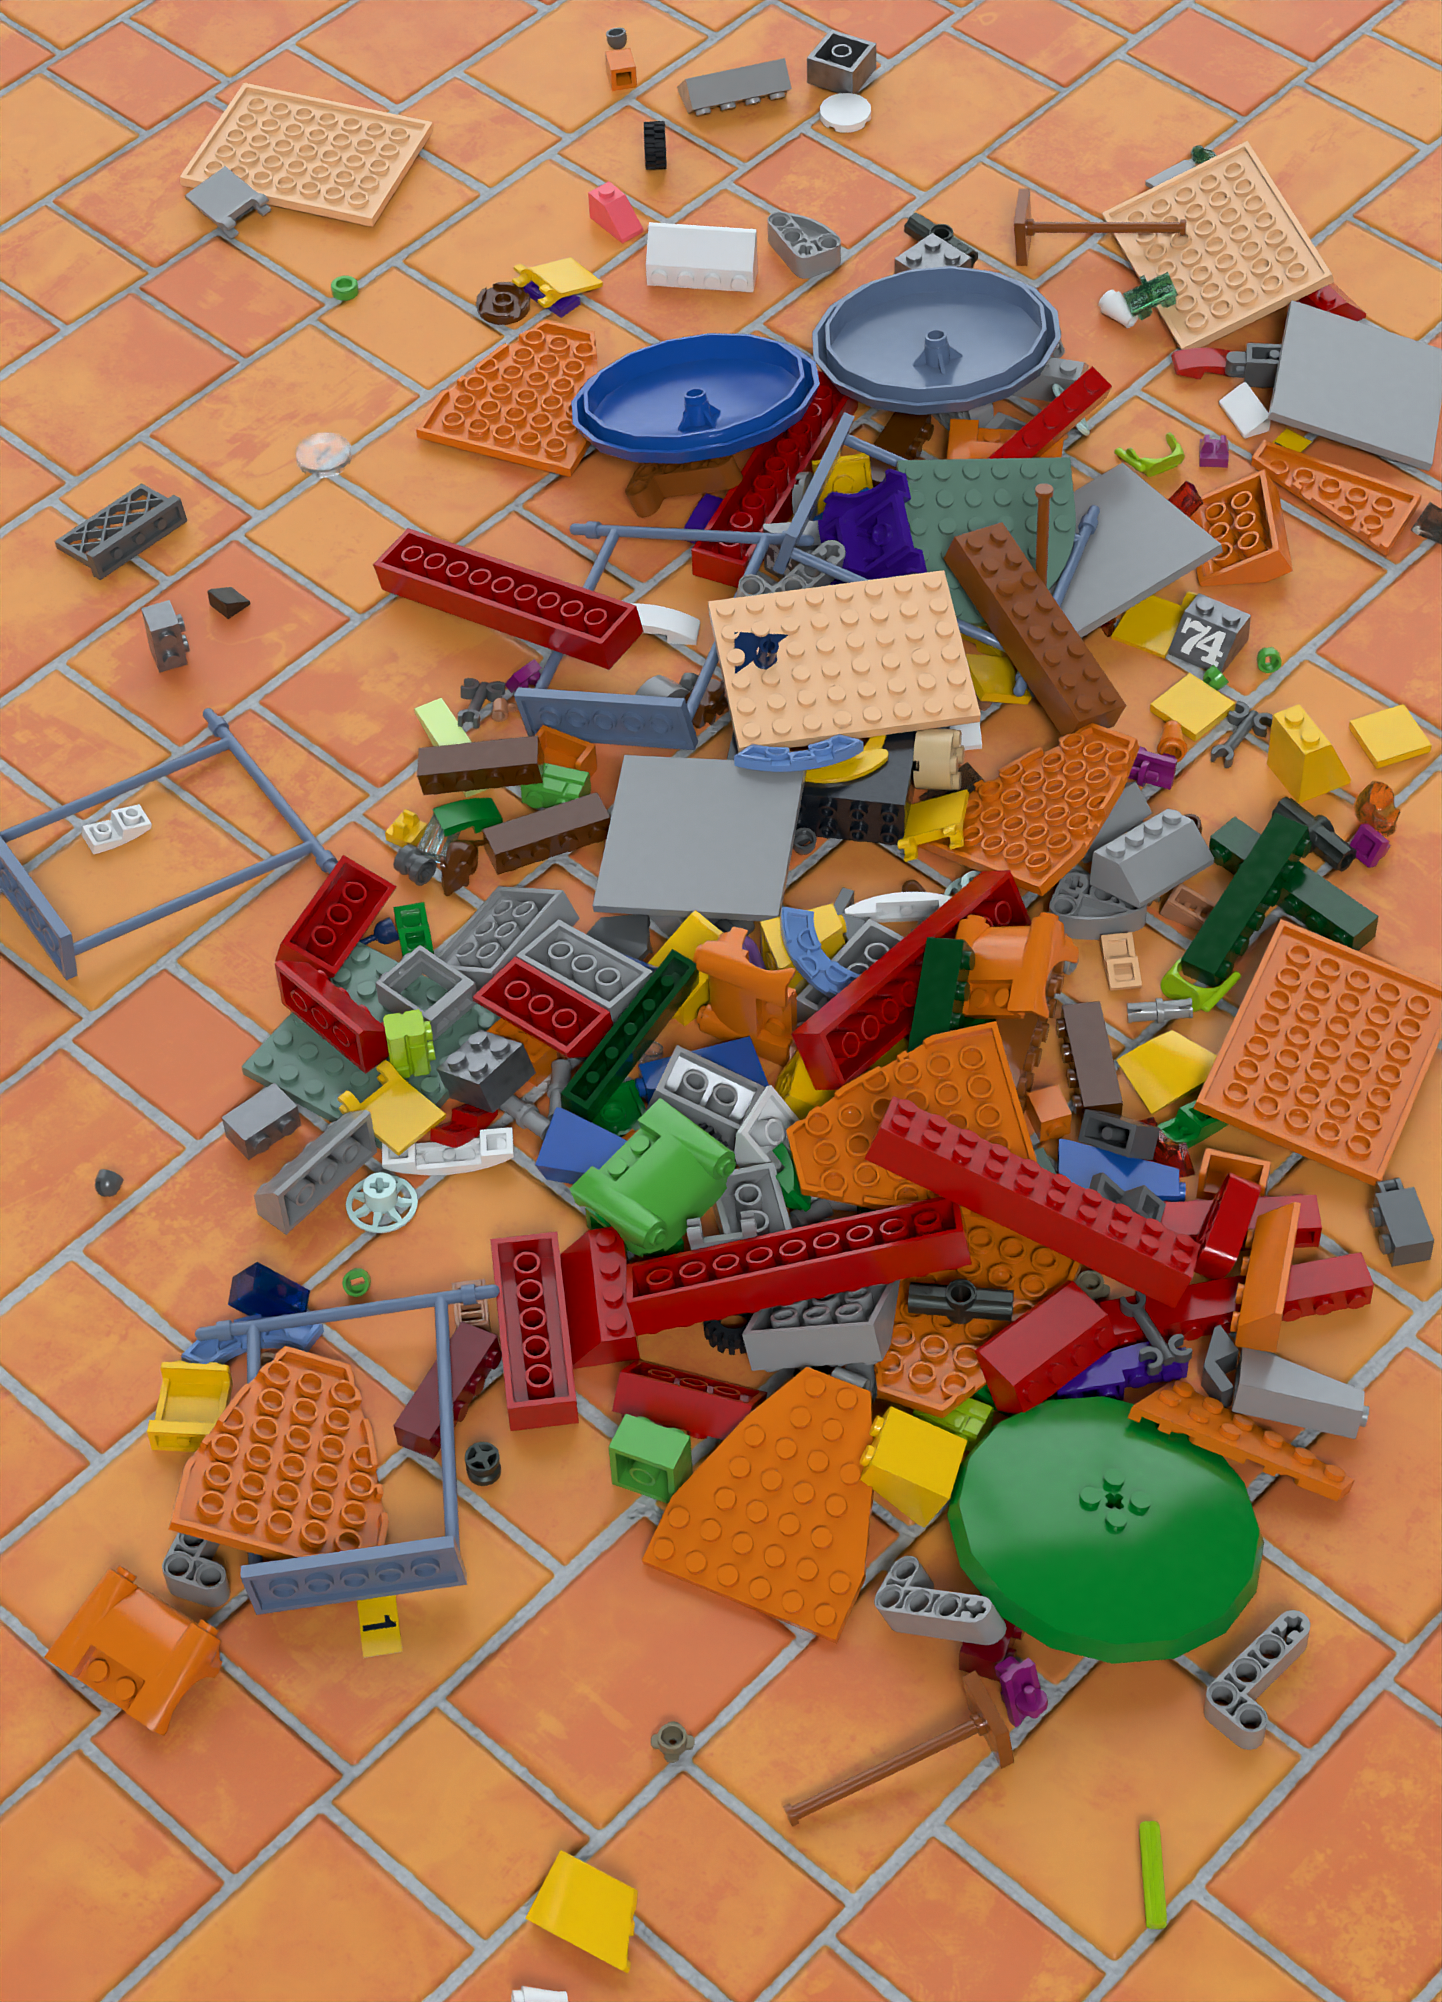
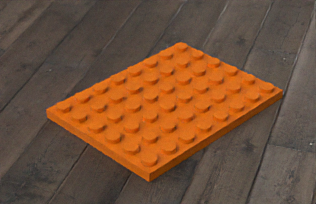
(1326, 1053)

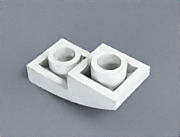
(123, 827)

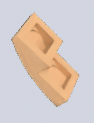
(1120, 961)

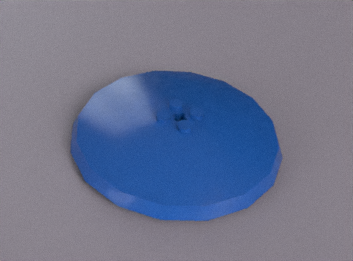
(695, 398)

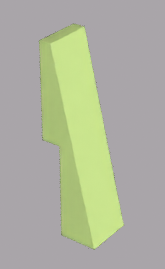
(442, 728)

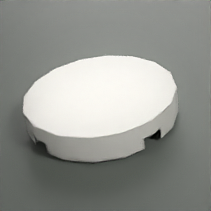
(845, 112)

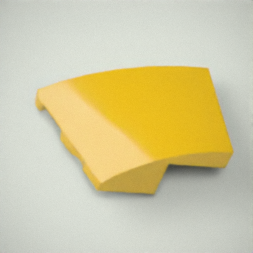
(1166, 1069)
(587, 1909)

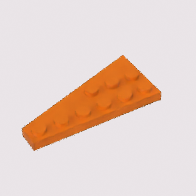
(1355, 501)
(1237, 1438)

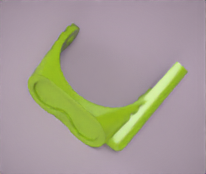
(1153, 467)
(1203, 999)

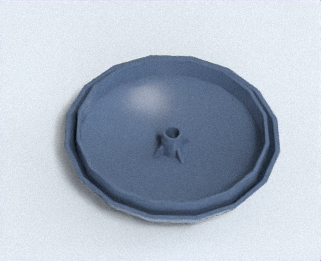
(936, 340)

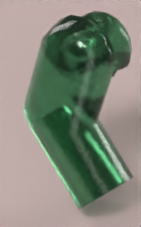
(1201, 155)

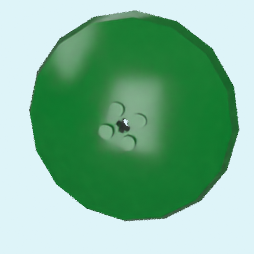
(1105, 1532)

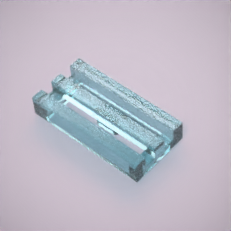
(427, 839)

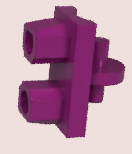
(1153, 769)
(1020, 1689)

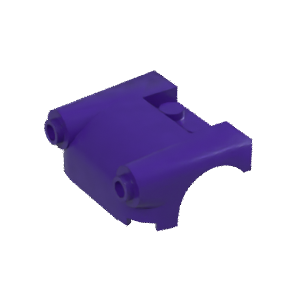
(873, 530)

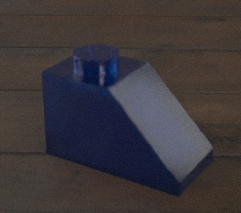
(266, 1293)

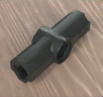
(920, 227)
(1321, 833)
(978, 1302)

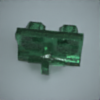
(1150, 294)

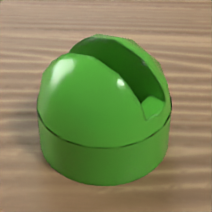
(1275, 660)
(1214, 678)
(357, 1289)

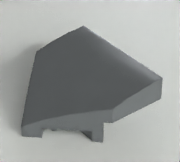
(624, 934)

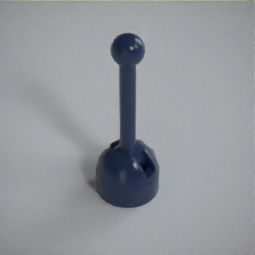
(383, 933)

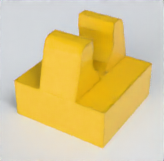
(406, 829)

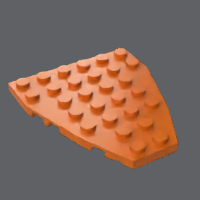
(520, 401)
(1044, 808)
(949, 1075)
(932, 1358)
(287, 1466)
(780, 1508)

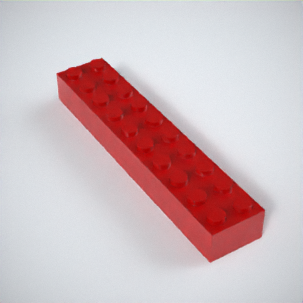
(768, 485)
(509, 598)
(880, 1003)
(1034, 1202)
(796, 1265)

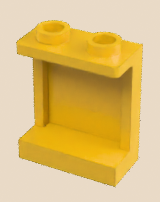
(189, 1404)

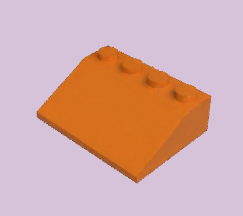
(1250, 528)

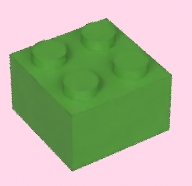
(650, 1458)

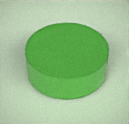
(344, 288)

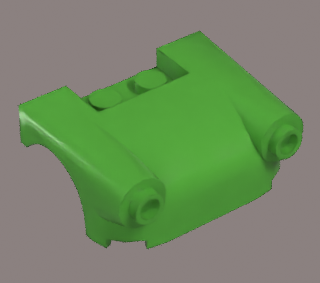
(657, 1180)

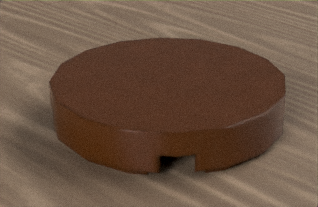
(503, 303)

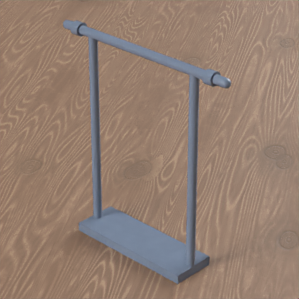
(812, 495)
(624, 717)
(47, 924)
(376, 1569)

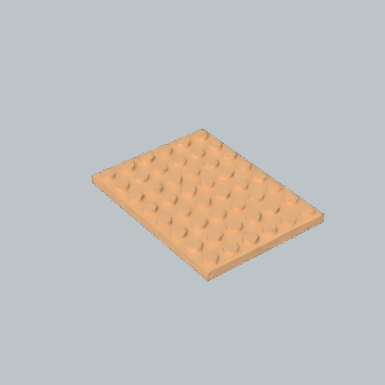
(311, 152)
(1239, 248)
(853, 661)

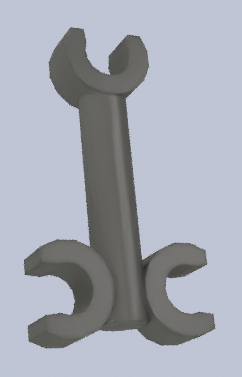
(478, 692)
(1245, 721)
(1159, 1351)

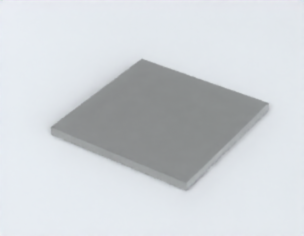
(1358, 385)
(1134, 550)
(699, 839)

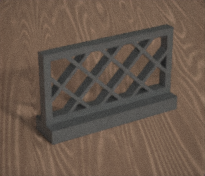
(126, 540)

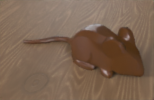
(711, 703)
(459, 864)

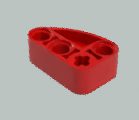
(1226, 1226)

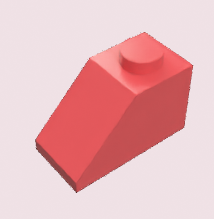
(613, 212)

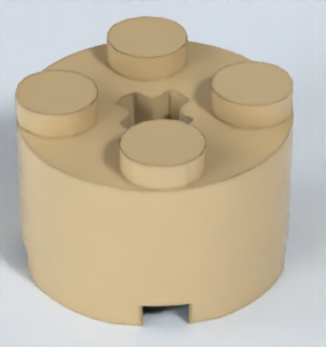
(937, 759)

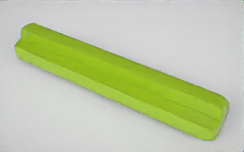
(1153, 1875)

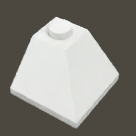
(764, 1131)

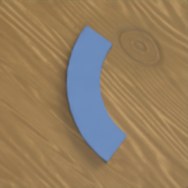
(782, 760)
(808, 957)
(221, 1352)

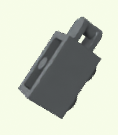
(1255, 365)
(1400, 1223)

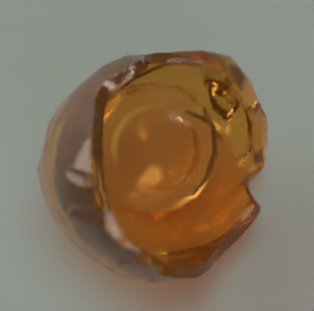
(1377, 808)

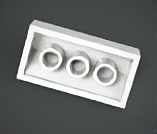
(701, 257)

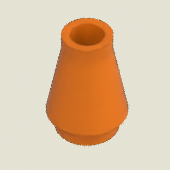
(1172, 741)

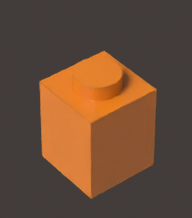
(621, 69)
(1048, 1113)

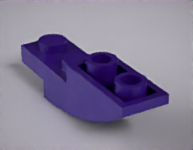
(1119, 1371)

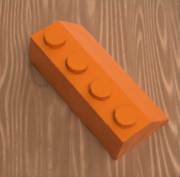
(1266, 1279)

